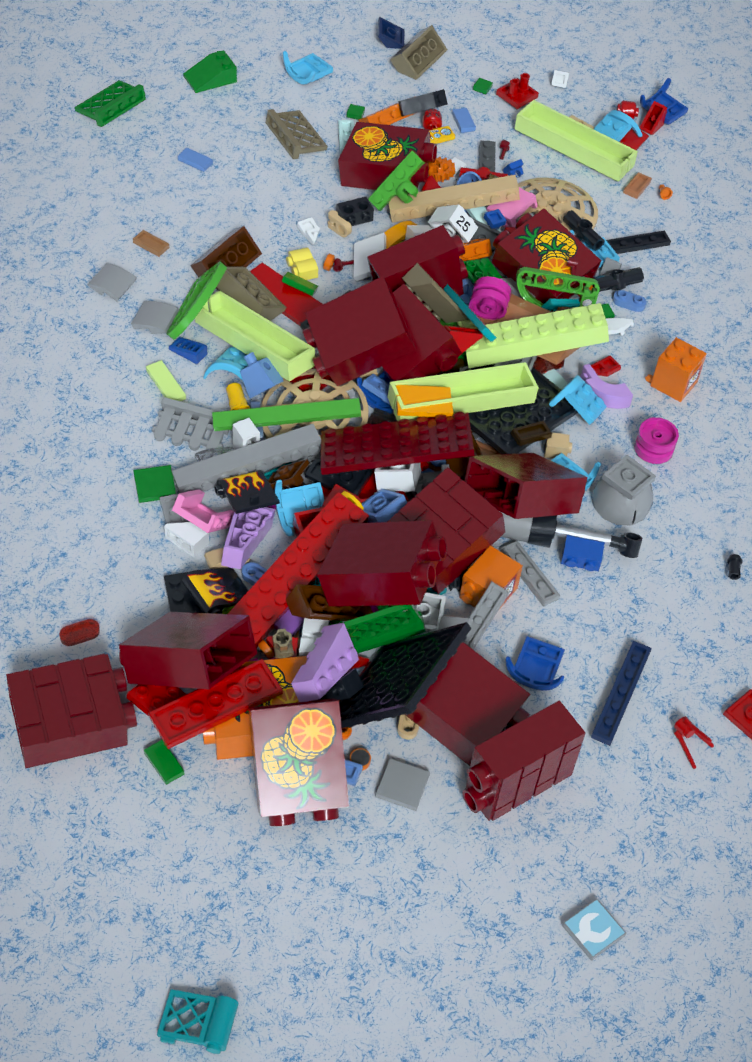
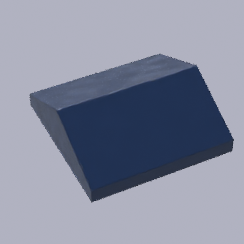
(390, 34)

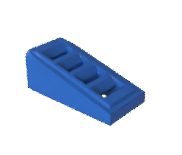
(195, 355)

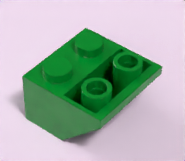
(480, 268)

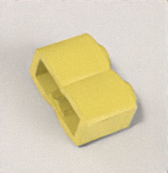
(302, 263)

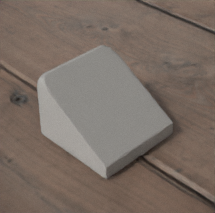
(609, 265)

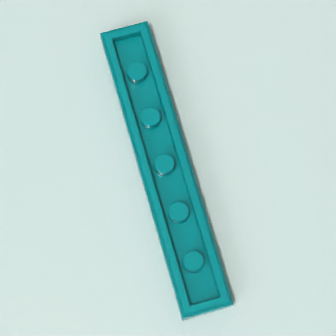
(469, 313)

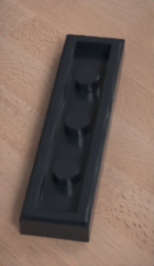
(640, 242)

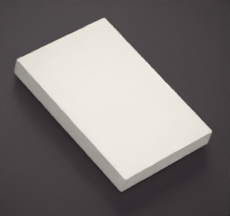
(362, 250)

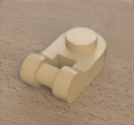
(338, 224)

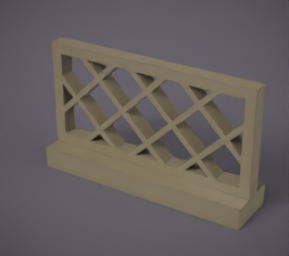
(286, 136)

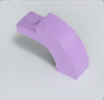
(613, 395)

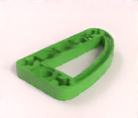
(550, 276)
(196, 299)

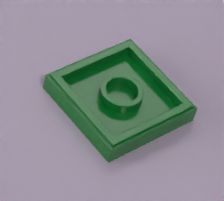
(154, 483)

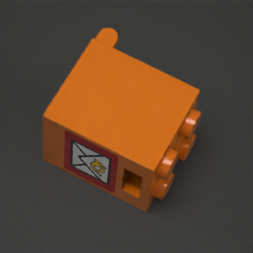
(677, 369)
(490, 567)

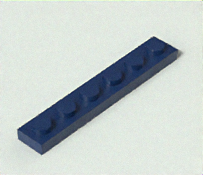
(621, 693)

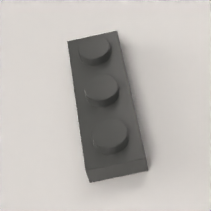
(487, 154)

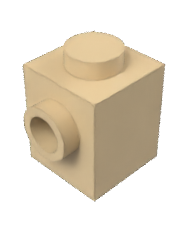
(557, 444)

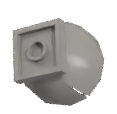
(623, 491)

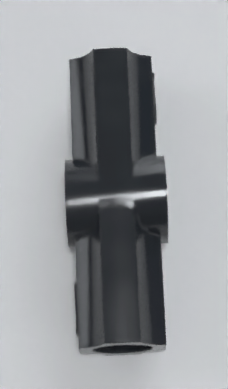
(583, 230)
(619, 279)

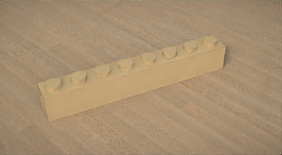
(466, 195)

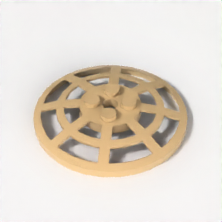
(561, 202)
(314, 395)

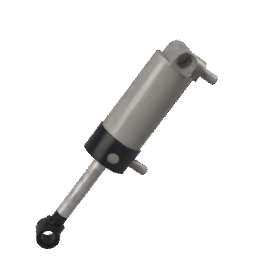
(542, 530)

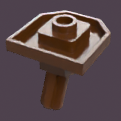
(289, 475)

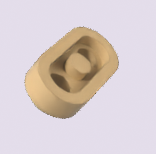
(406, 723)

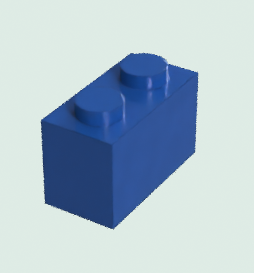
(582, 553)

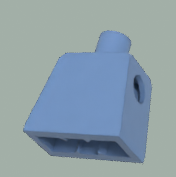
(259, 375)

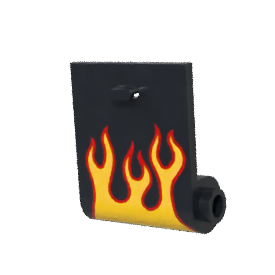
(247, 492)
(214, 588)

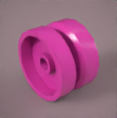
(490, 298)
(656, 440)

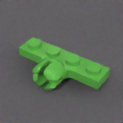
(398, 183)

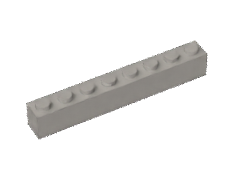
(248, 459)

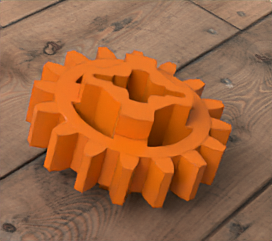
(441, 169)

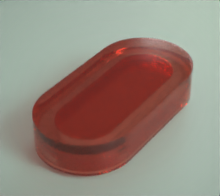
(79, 632)

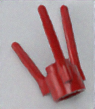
(686, 729)

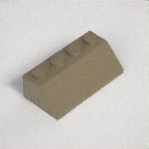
(419, 53)
(249, 291)
(433, 295)

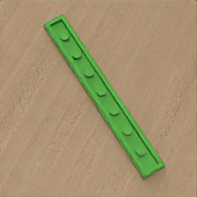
(289, 413)

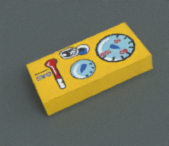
(441, 135)

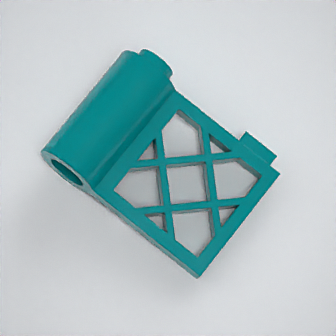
(216, 1025)

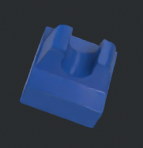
(514, 167)
(495, 219)

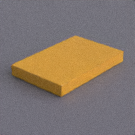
(417, 394)

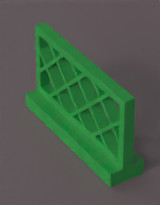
(128, 97)
(387, 629)

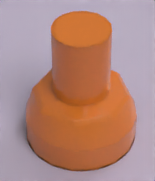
(665, 192)

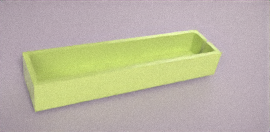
(576, 140)
(256, 334)
(540, 335)
(475, 389)

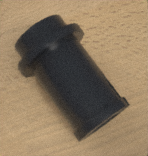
(734, 566)

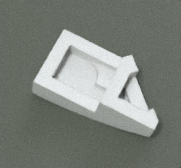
(309, 229)
(618, 325)

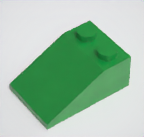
(211, 72)

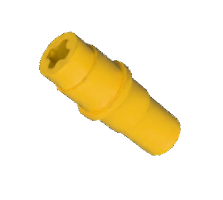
(236, 397)

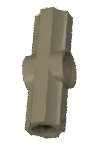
(282, 644)

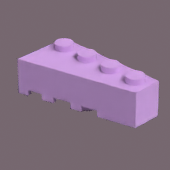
(245, 535)
(325, 664)

